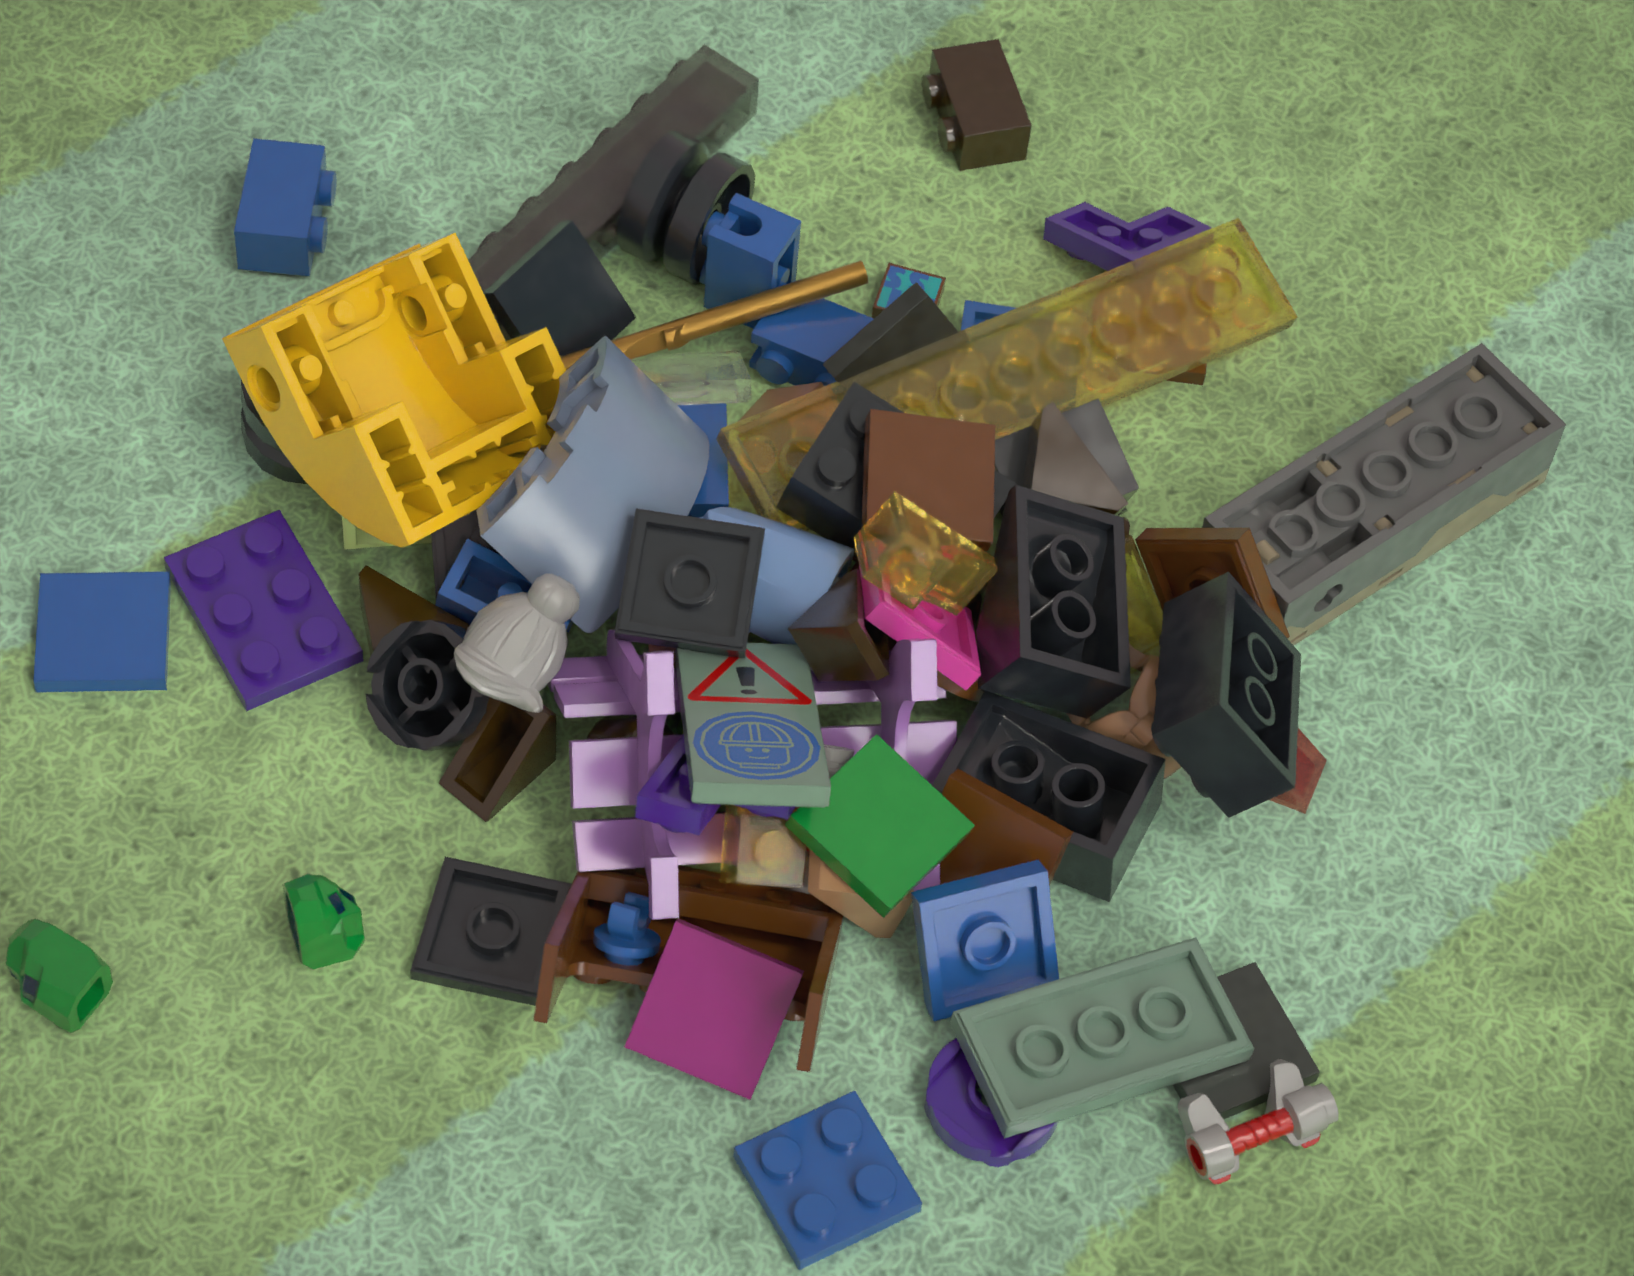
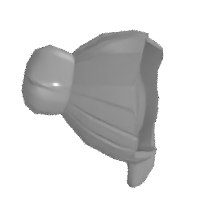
(519, 642)

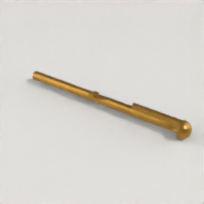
(682, 330)

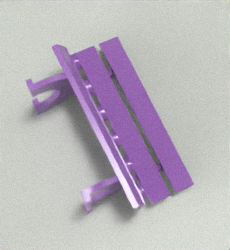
(646, 685)

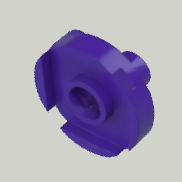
(967, 1123)

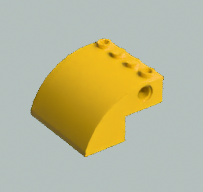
(400, 391)

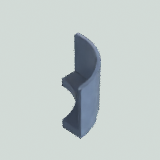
(576, 502)

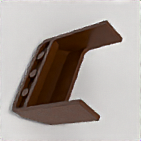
(766, 919)

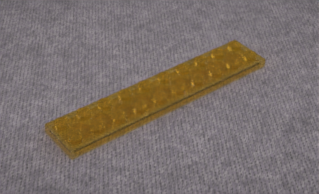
(1065, 349)

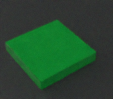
(881, 826)

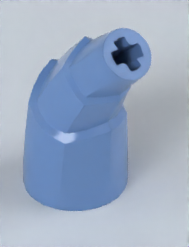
(792, 572)

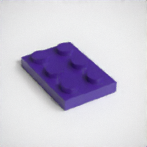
(263, 610)

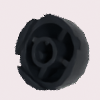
(419, 691)

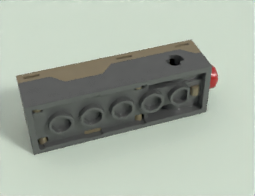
(1395, 487)

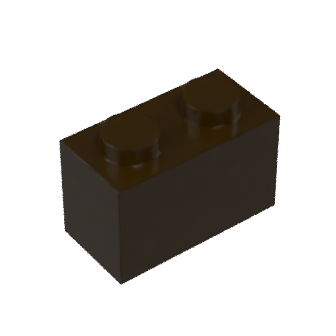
(977, 105)

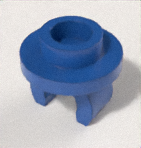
(626, 934)

